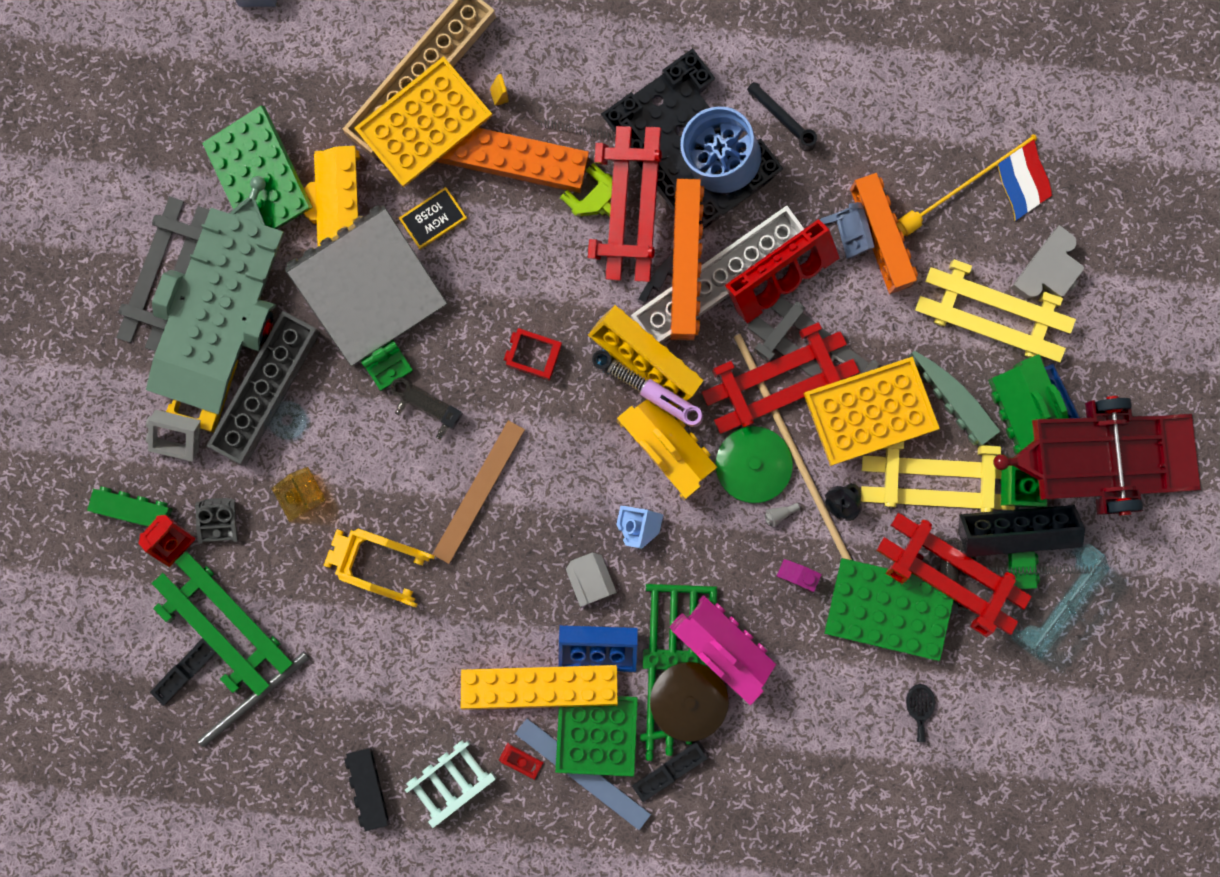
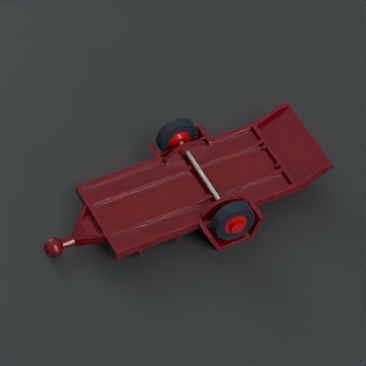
(1110, 456)

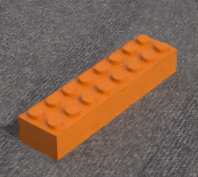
(520, 159)
(685, 259)

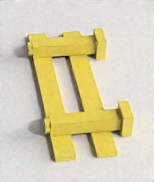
(1042, 315)
(892, 495)

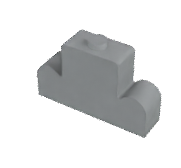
(1050, 268)

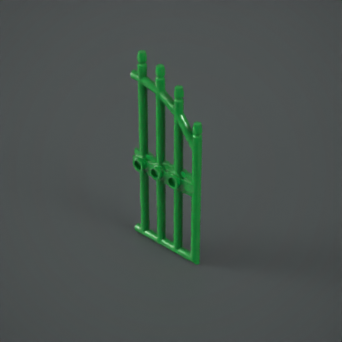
(663, 659)

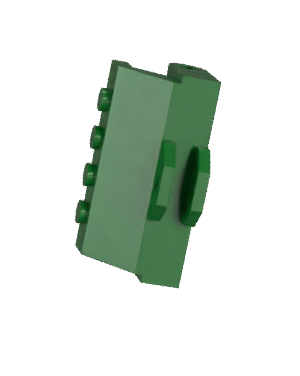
(1026, 396)

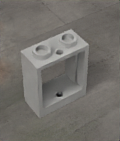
(177, 423)

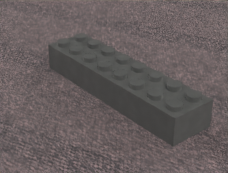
(263, 388)

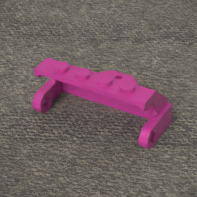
(725, 648)

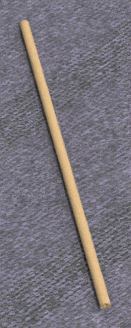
(796, 455)

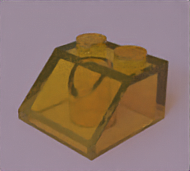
(298, 493)

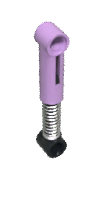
(649, 389)

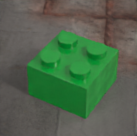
(1020, 489)

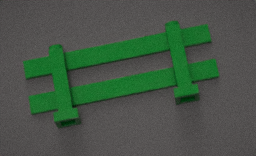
(179, 601)

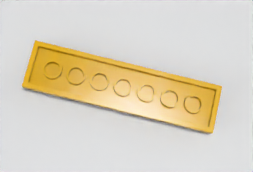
(539, 687)

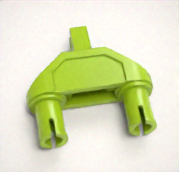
(597, 200)

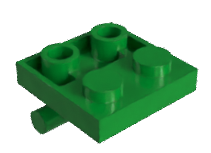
(386, 365)

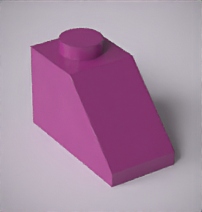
(799, 575)

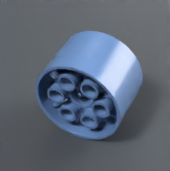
(701, 131)

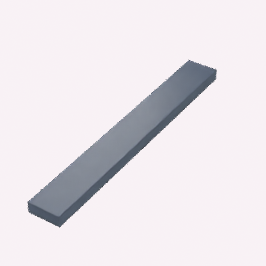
(594, 784)

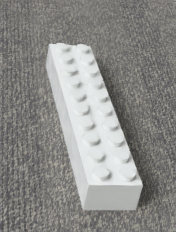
(720, 270)

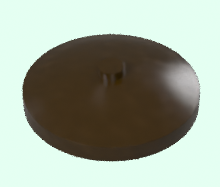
(689, 701)

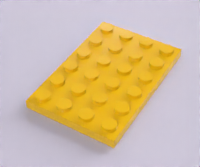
(423, 121)
(871, 411)

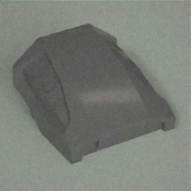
(212, 523)

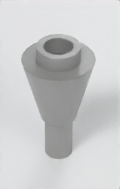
(777, 515)

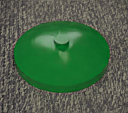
(754, 464)

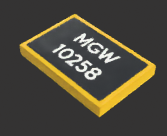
(432, 218)

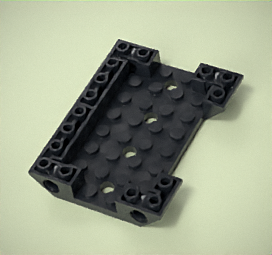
(680, 91)

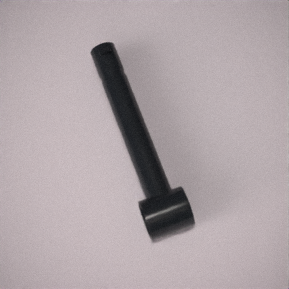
(778, 112)

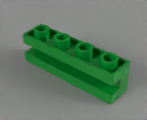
(126, 508)

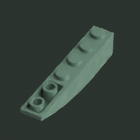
(957, 401)

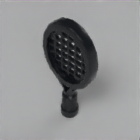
(920, 729)

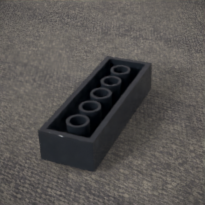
(1021, 530)

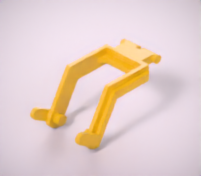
(345, 554)

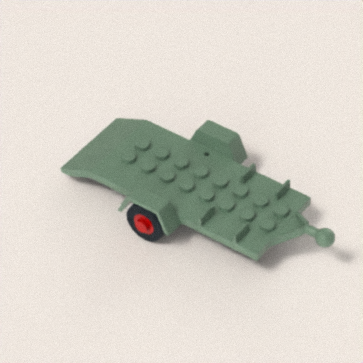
(218, 305)

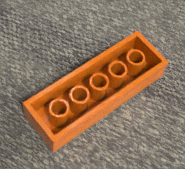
(887, 240)

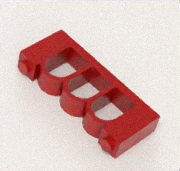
(823, 254)

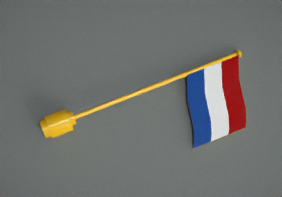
(1020, 176)

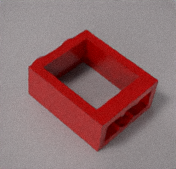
(552, 359)

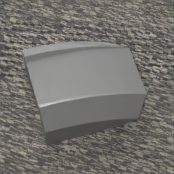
(590, 578)

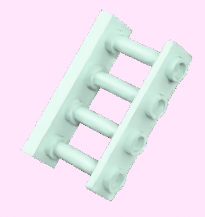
(452, 802)

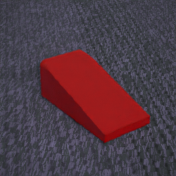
(520, 761)

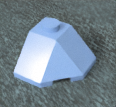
(638, 525)

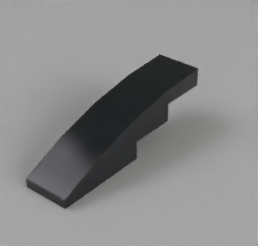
(658, 279)

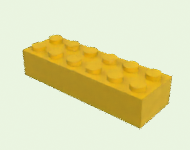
(644, 354)

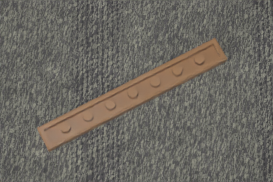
(478, 492)

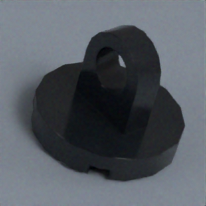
(844, 501)

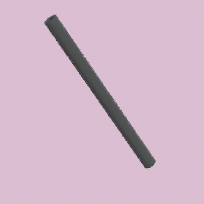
(251, 701)

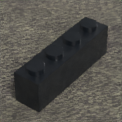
(367, 788)

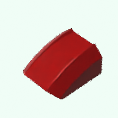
(165, 540)

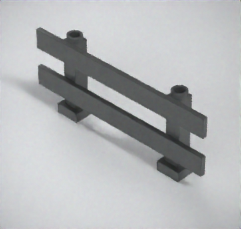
(165, 226)
(775, 338)

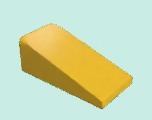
(499, 91)

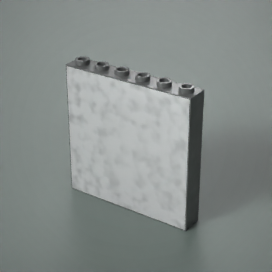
(365, 285)

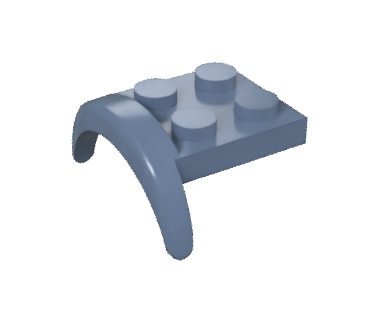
(853, 229)

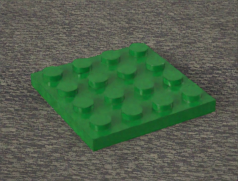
(597, 739)

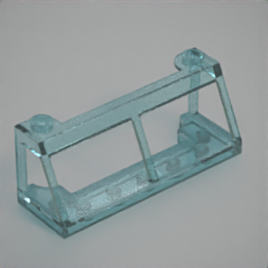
(1039, 640)

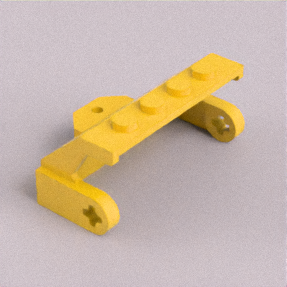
(334, 190)
(668, 446)

